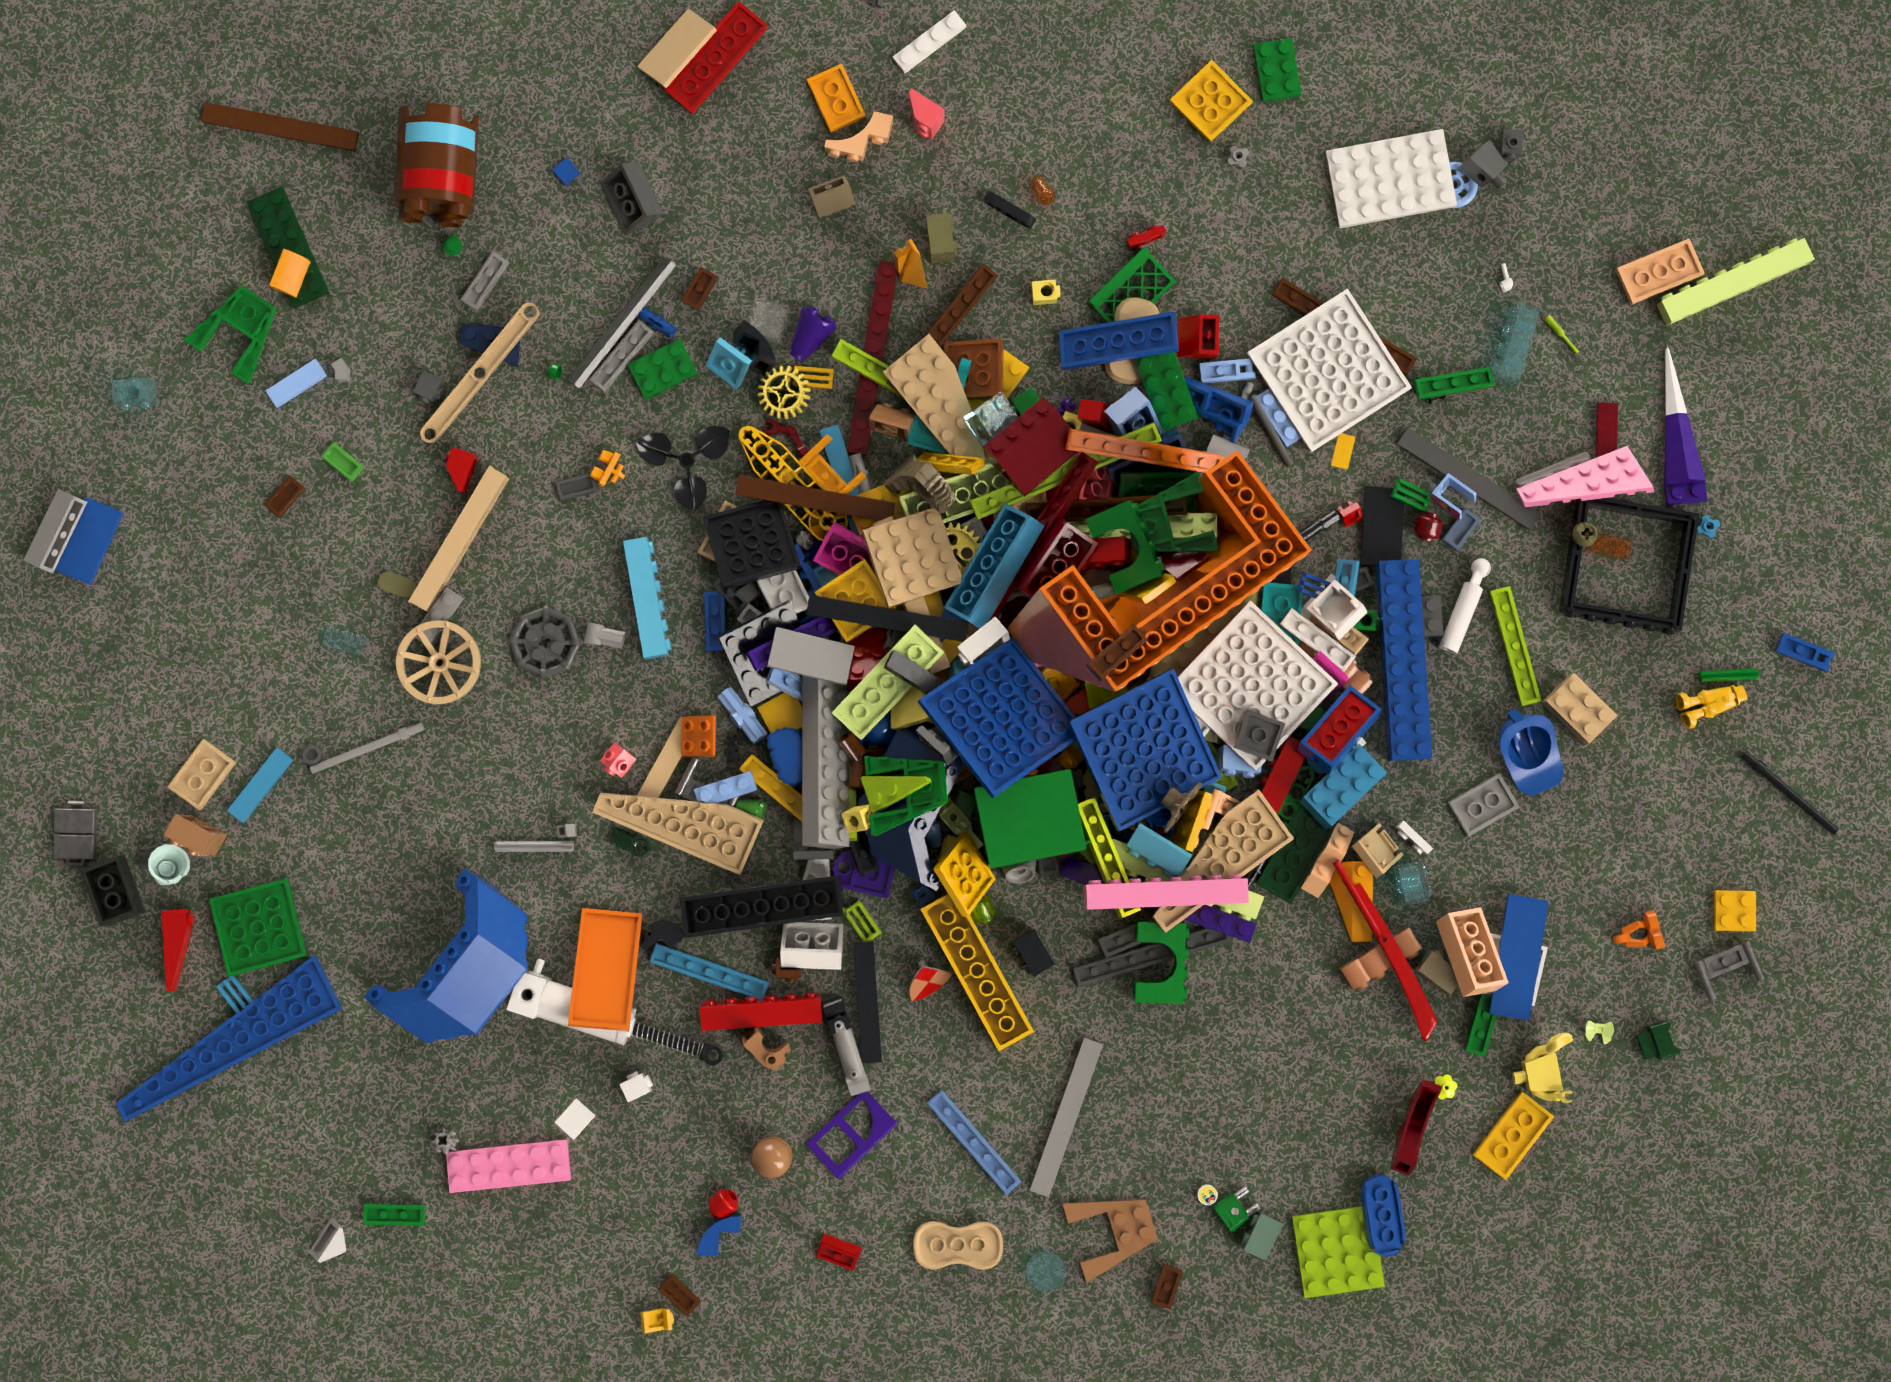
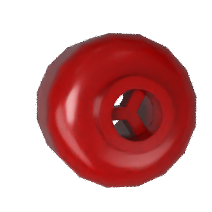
(723, 1204)

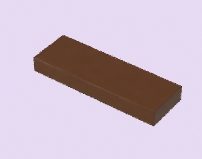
(1116, 652)

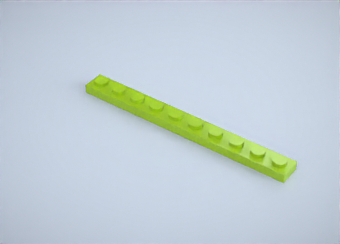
(1008, 494)

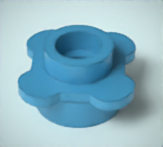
(1702, 528)

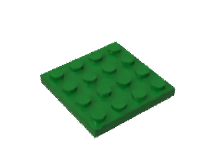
(258, 927)

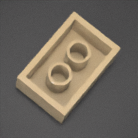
(1579, 709)

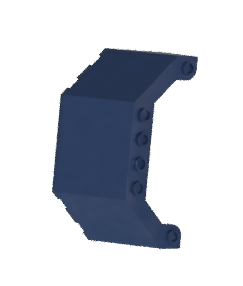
(905, 844)

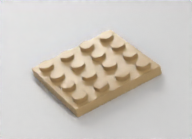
(912, 557)

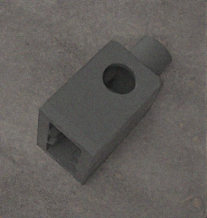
(1485, 166)

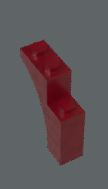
(1413, 1127)

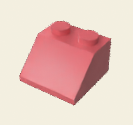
(926, 115)

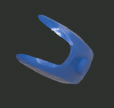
(787, 755)

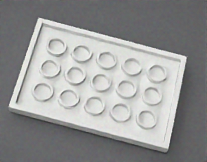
(1391, 178)

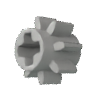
(451, 1141)

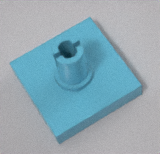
(728, 362)

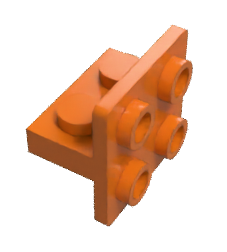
(698, 736)

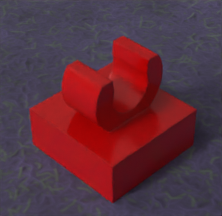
(1350, 514)

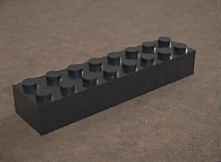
(763, 906)

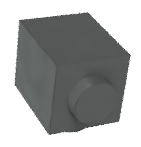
(1510, 144)

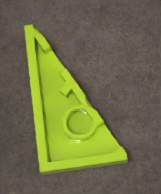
(887, 790)

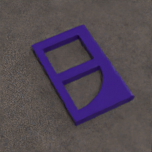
(881, 1126)

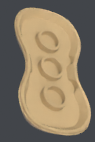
(1127, 370)
(942, 1245)

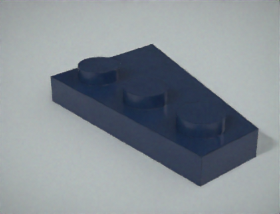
(481, 336)

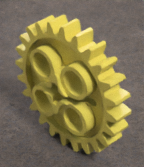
(964, 541)

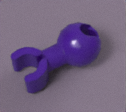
(1066, 407)

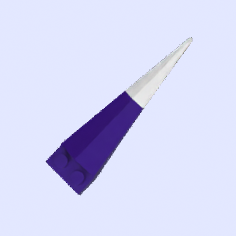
(1682, 466)

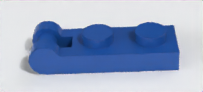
(1804, 652)

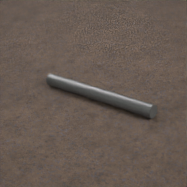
(1271, 431)

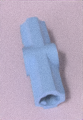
(742, 715)

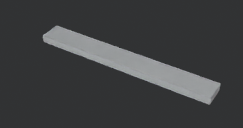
(1066, 1117)

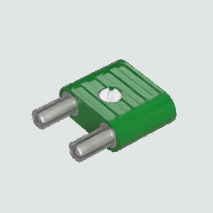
(1233, 1212)

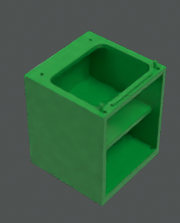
(1031, 820)

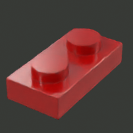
(1153, 233)

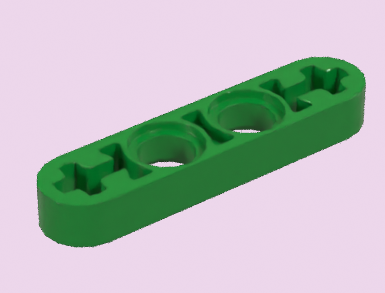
(1293, 802)

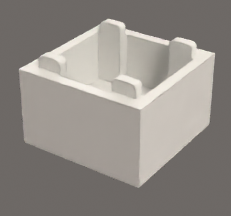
(1337, 609)

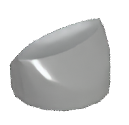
(1020, 872)

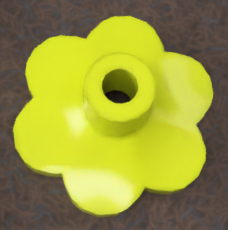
(1447, 1081)

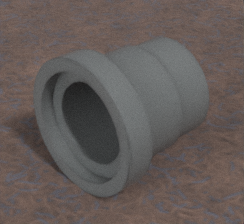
(144, 855)

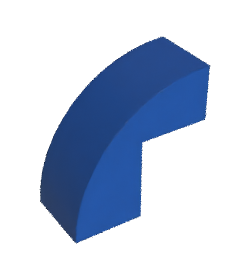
(710, 1241)

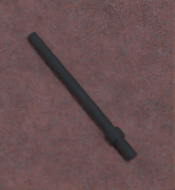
(1760, 767)

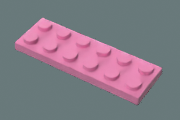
(508, 1166)

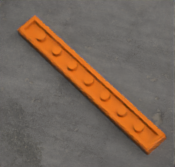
(1141, 451)

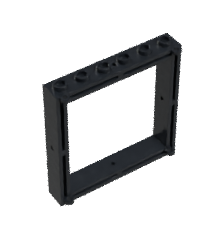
(1682, 575)

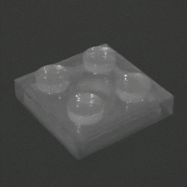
(770, 318)

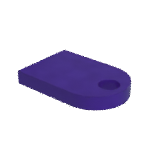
(874, 883)

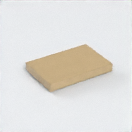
(201, 774)

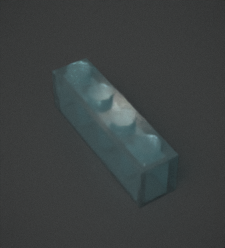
(1515, 344)

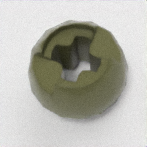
(1589, 529)

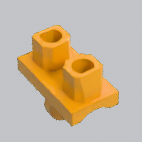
(602, 476)

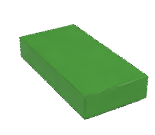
(342, 461)

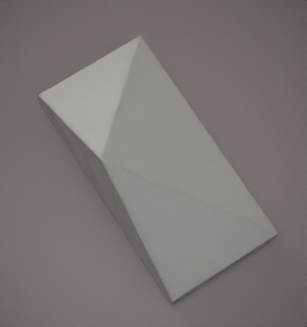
(329, 1243)

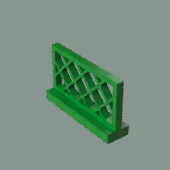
(1123, 276)

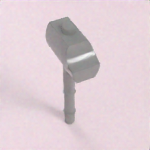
(1224, 445)

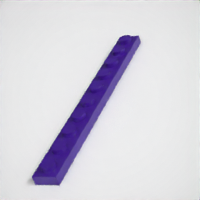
(1204, 916)

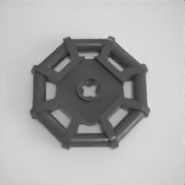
(534, 637)

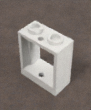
(983, 642)

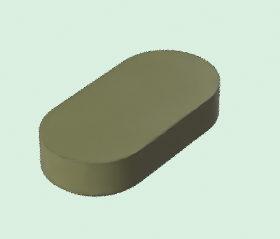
(397, 584)

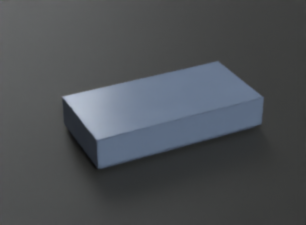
(1461, 530)

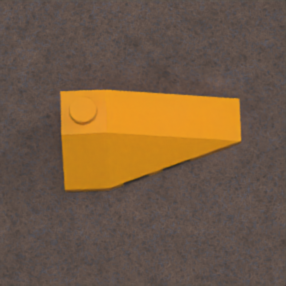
(1353, 919)

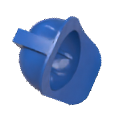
(1531, 752)

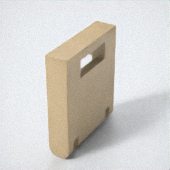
(1377, 850)

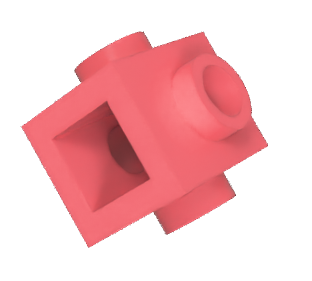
(617, 760)

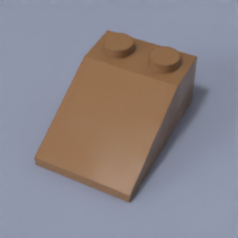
(891, 421)

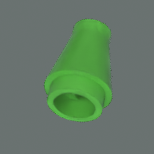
(753, 807)

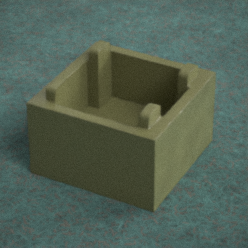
(940, 238)

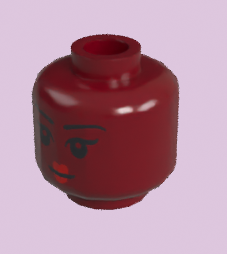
(1428, 526)

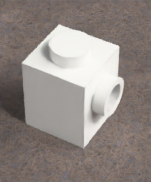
(636, 1086)

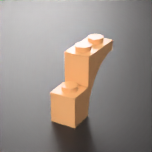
(855, 147)
(1323, 868)

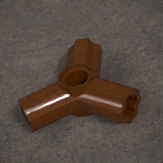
(856, 754)

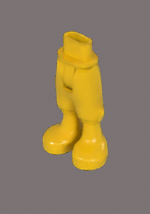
(1713, 702)

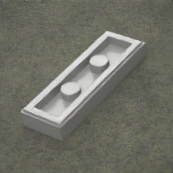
(484, 281)

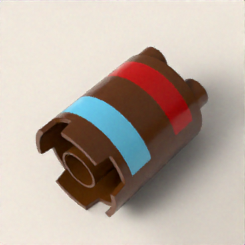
(435, 165)

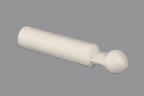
(1464, 607)

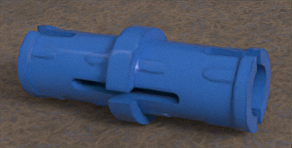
(657, 322)

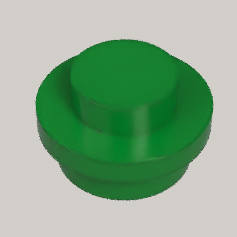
(452, 245)

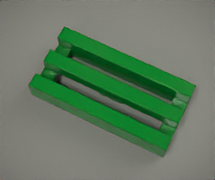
(1426, 502)

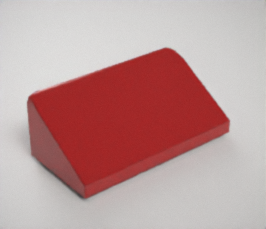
(838, 1252)

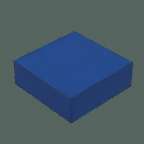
(566, 171)

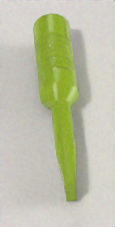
(1559, 332)

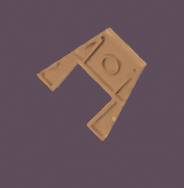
(1130, 1226)

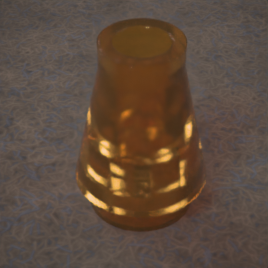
(1043, 191)

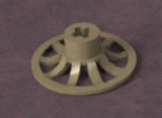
(1174, 799)

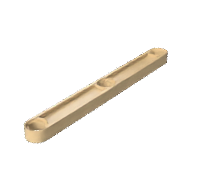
(489, 362)

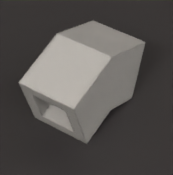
(342, 371)
(566, 830)

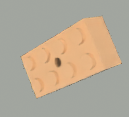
(1472, 952)

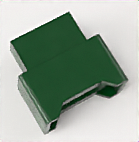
(1657, 1041)

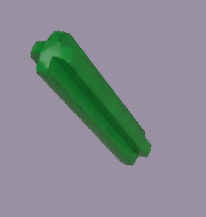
(1728, 675)

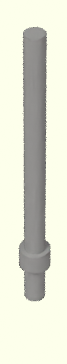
(403, 733)

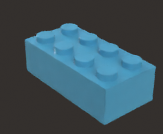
(1343, 787)

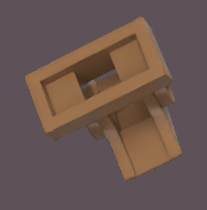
(753, 1042)

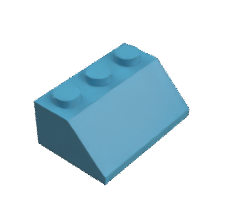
(1158, 851)

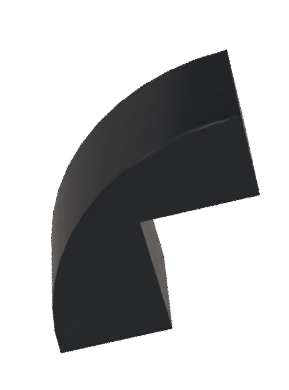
(759, 349)

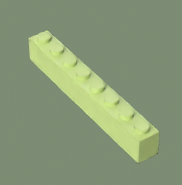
(1736, 281)
(1137, 866)

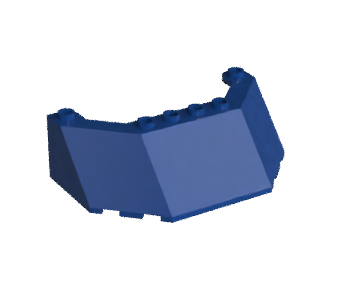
(470, 973)

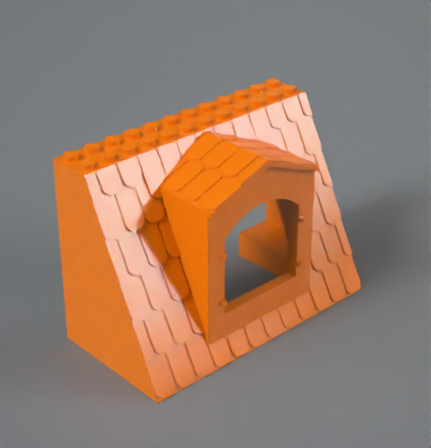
(1256, 542)

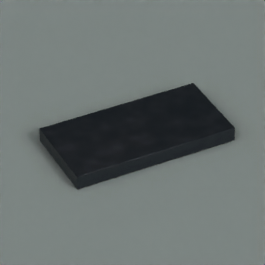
(1381, 526)

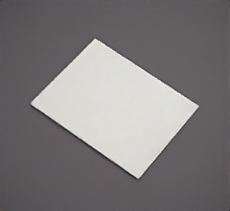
(575, 1119)

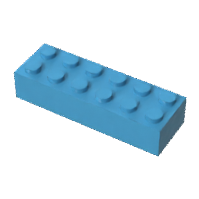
(994, 566)

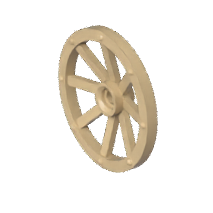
(433, 659)

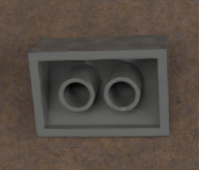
(631, 197)

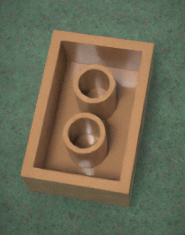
(195, 835)

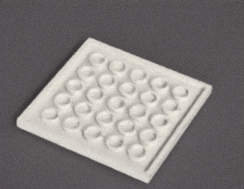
(1329, 370)
(1255, 670)

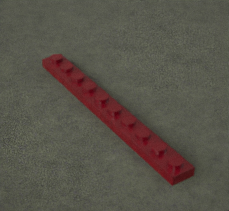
(875, 347)
(1056, 509)

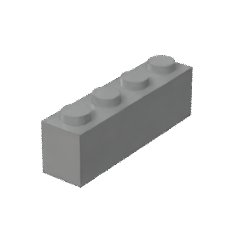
(55, 531)

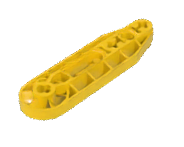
(785, 475)

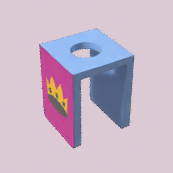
(1451, 481)

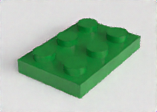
(1277, 70)
(662, 369)

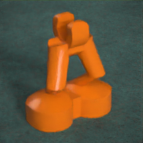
(1654, 935)

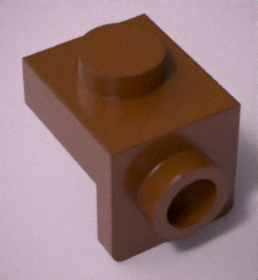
(789, 974)

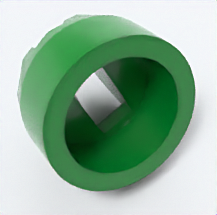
(555, 371)

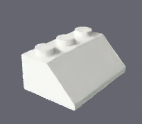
(812, 945)

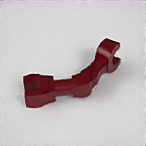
(789, 430)

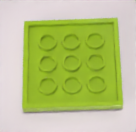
(1335, 1253)

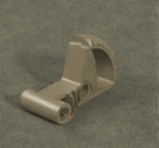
(924, 481)

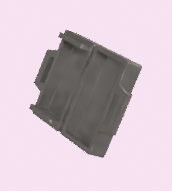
(75, 842)

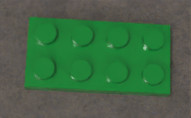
(1167, 389)

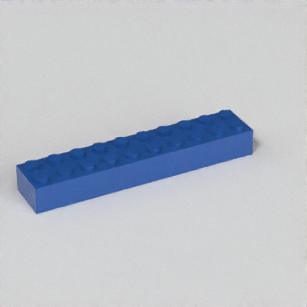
(1403, 660)

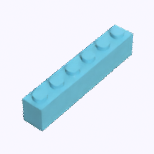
(646, 598)

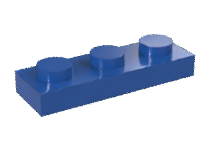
(714, 619)

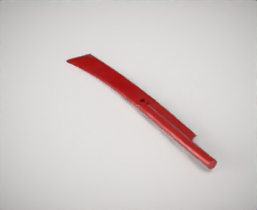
(1419, 1004)

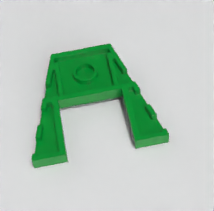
(247, 314)
(1155, 515)
(920, 801)

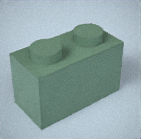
(1261, 1235)

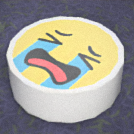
(1207, 1194)

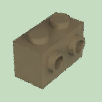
(831, 196)
(1437, 971)

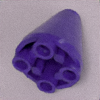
(810, 332)

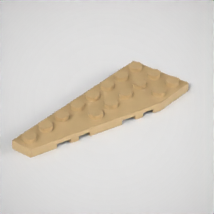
(936, 395)
(699, 828)
(1235, 847)

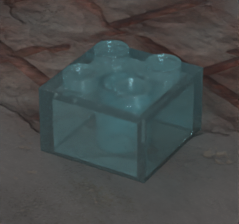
(990, 418)
(1411, 883)

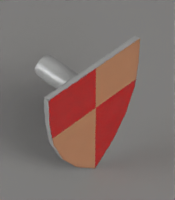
(927, 981)

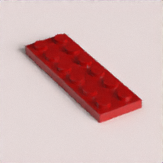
(717, 57)

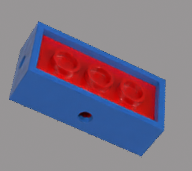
(1339, 729)

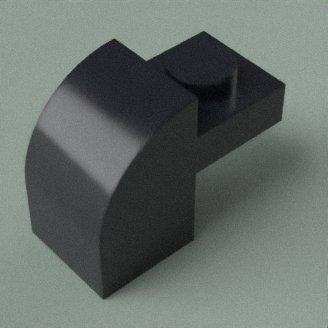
(664, 930)

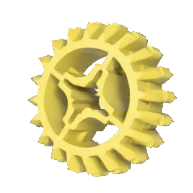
(785, 383)

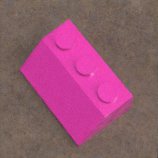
(842, 550)

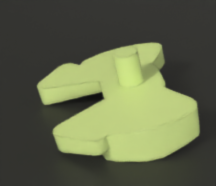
(1605, 1029)

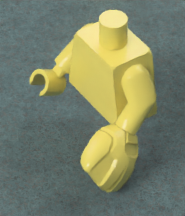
(1541, 1070)

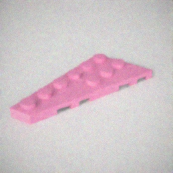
(1595, 479)

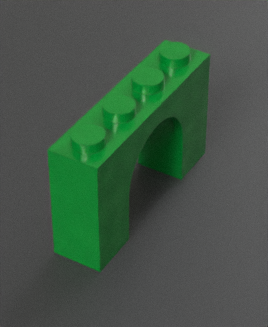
(1147, 565)
(1170, 988)

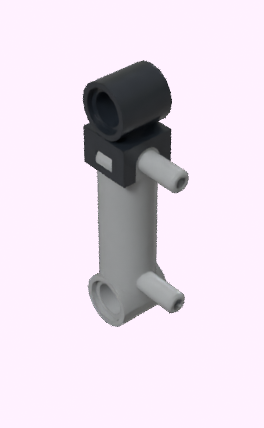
(846, 1045)

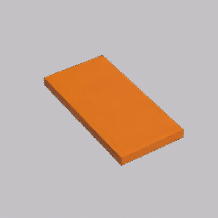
(605, 970)

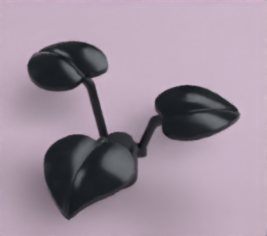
(689, 491)

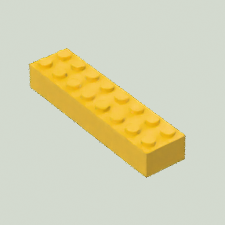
(978, 972)

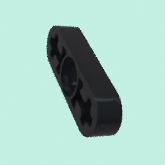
(1009, 209)

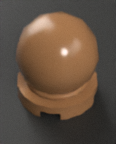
(771, 1157)

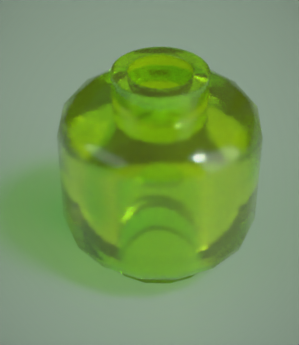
(983, 911)

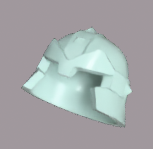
(168, 864)

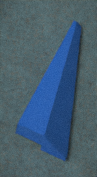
(1222, 408)

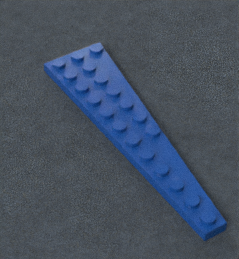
(274, 1016)

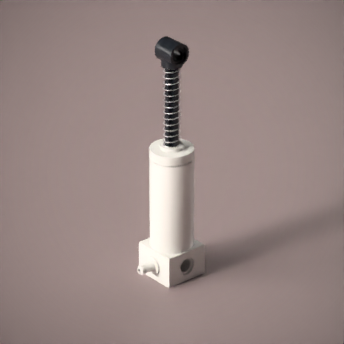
(552, 1003)

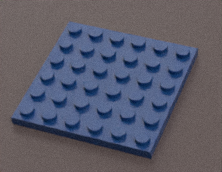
(1000, 717)
(1143, 748)

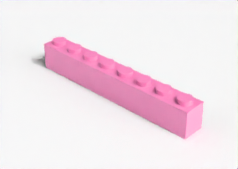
(1165, 893)

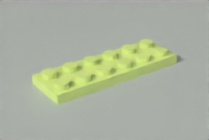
(881, 688)

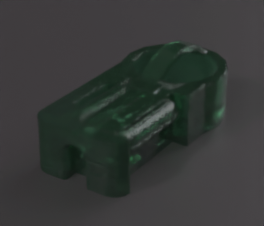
(627, 842)

